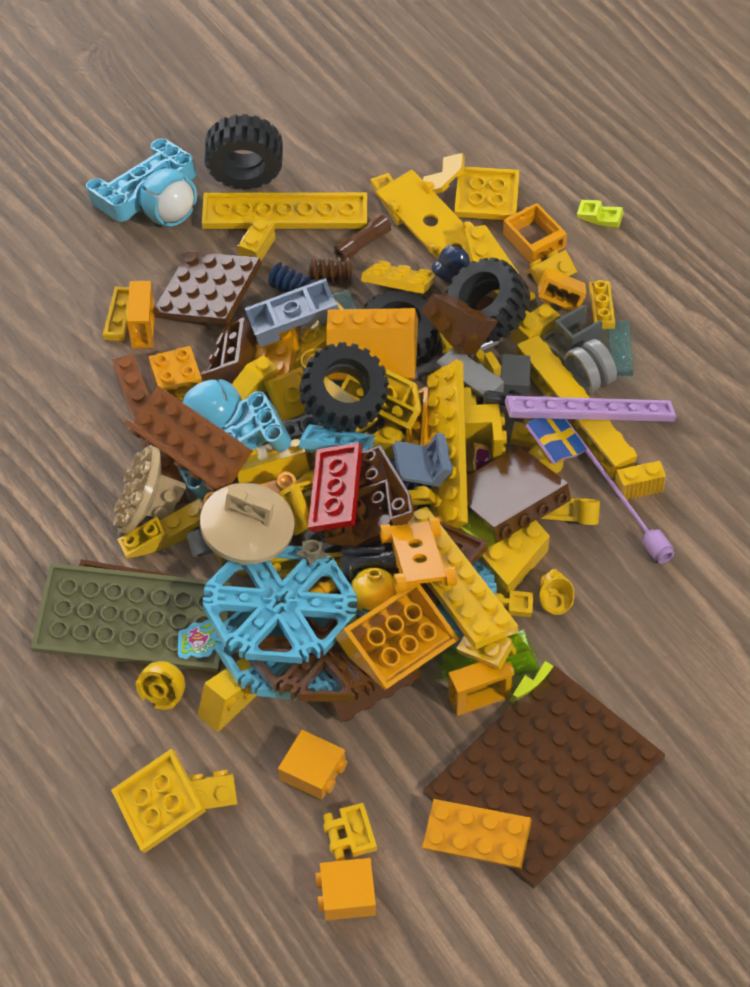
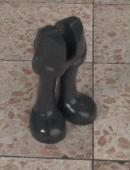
(361, 557)

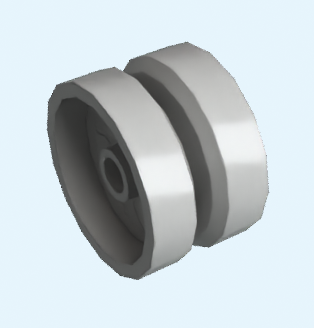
(591, 365)

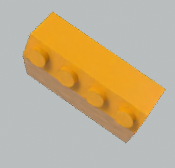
(385, 332)
(397, 636)

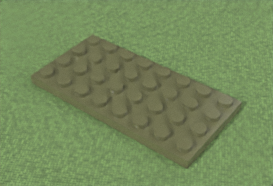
(120, 616)

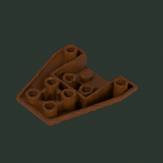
(380, 501)

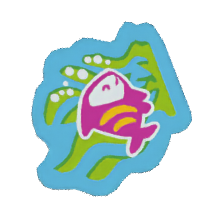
(197, 640)

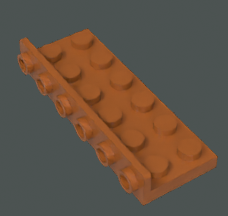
(190, 440)

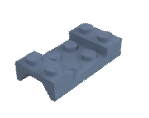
(290, 311)

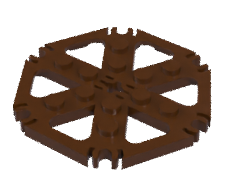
(300, 676)

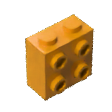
(561, 290)
(175, 370)
(312, 765)
(346, 889)

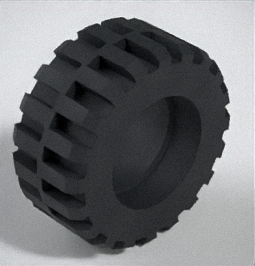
(243, 134)
(488, 276)
(428, 335)
(355, 363)

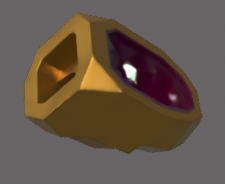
(477, 456)

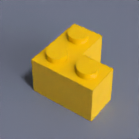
(535, 323)

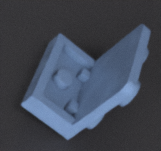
(423, 463)

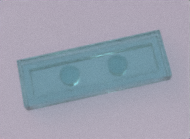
(620, 348)

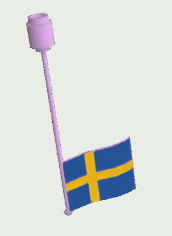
(562, 442)

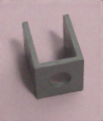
(572, 321)
(516, 374)

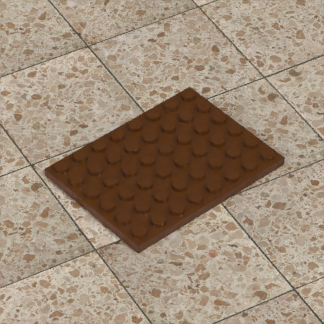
(550, 760)

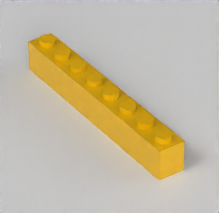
(555, 381)

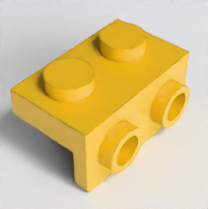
(556, 261)
(491, 654)
(215, 790)

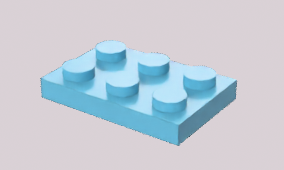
(317, 438)

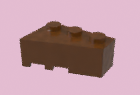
(458, 323)
(234, 352)

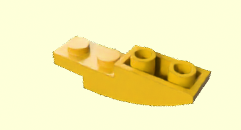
(162, 533)

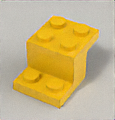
(484, 424)

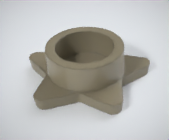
(311, 545)

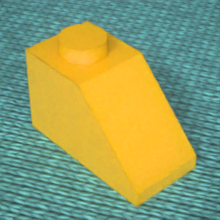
(253, 377)

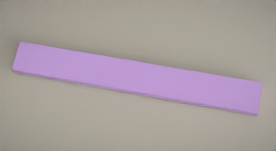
(589, 408)

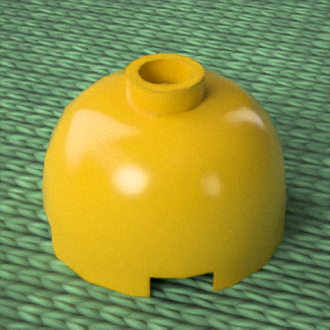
(373, 588)
(161, 684)

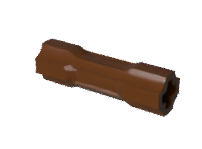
(374, 230)

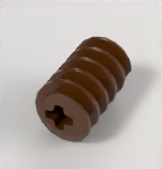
(330, 269)

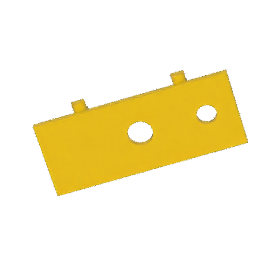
(413, 201)

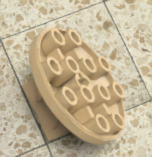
(146, 492)
(247, 523)

